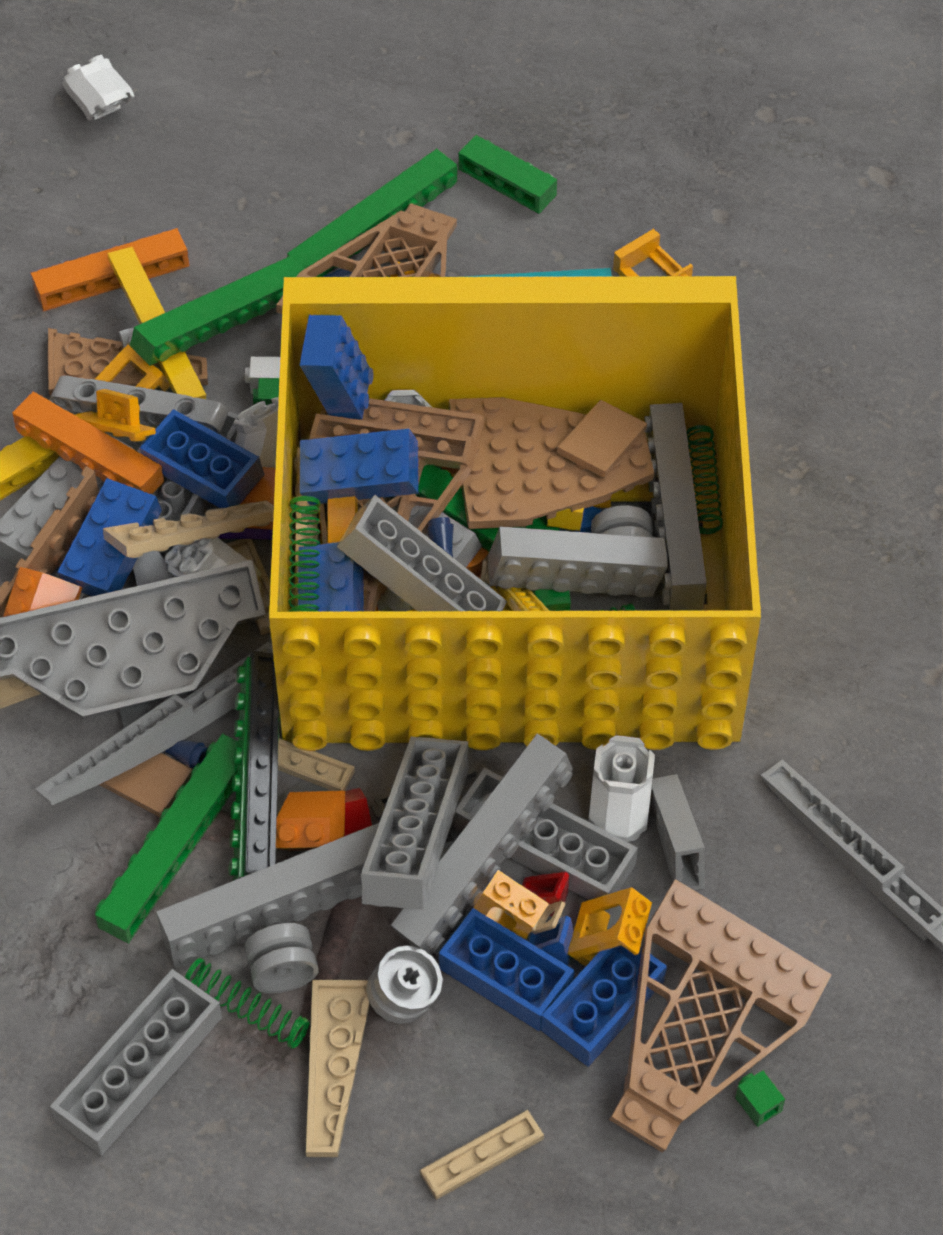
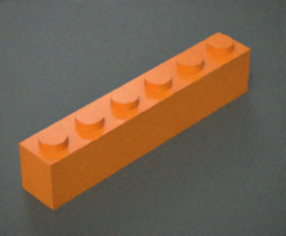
(94, 274)
(85, 444)

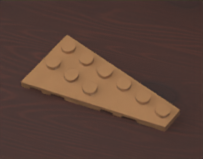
(89, 357)
(57, 534)

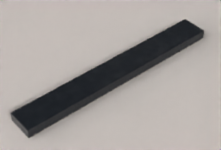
(261, 764)

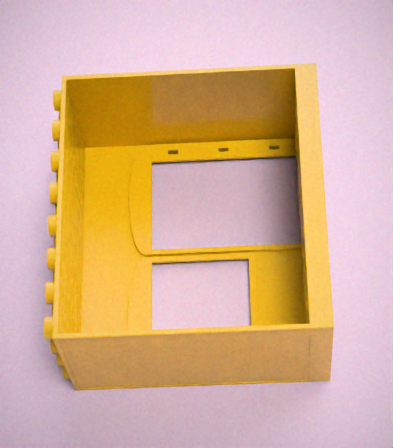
(512, 671)

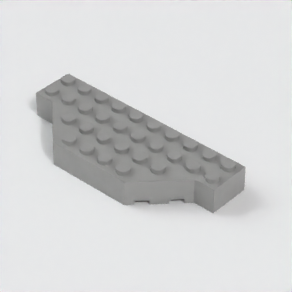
(131, 641)

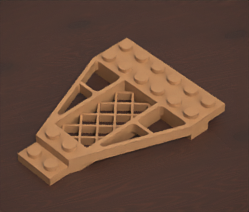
(415, 231)
(443, 439)
(740, 960)

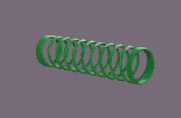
(697, 442)
(304, 510)
(296, 1026)

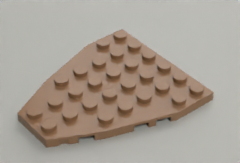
(521, 474)

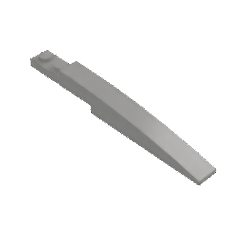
(147, 736)
(858, 853)

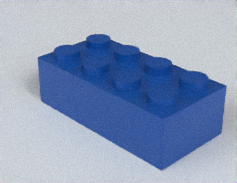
(336, 366)
(203, 460)
(359, 465)
(91, 559)
(339, 580)
(504, 968)
(598, 1003)

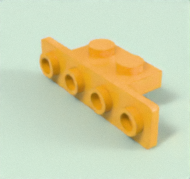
(118, 415)

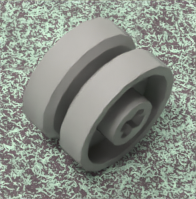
(623, 521)
(281, 958)
(404, 984)

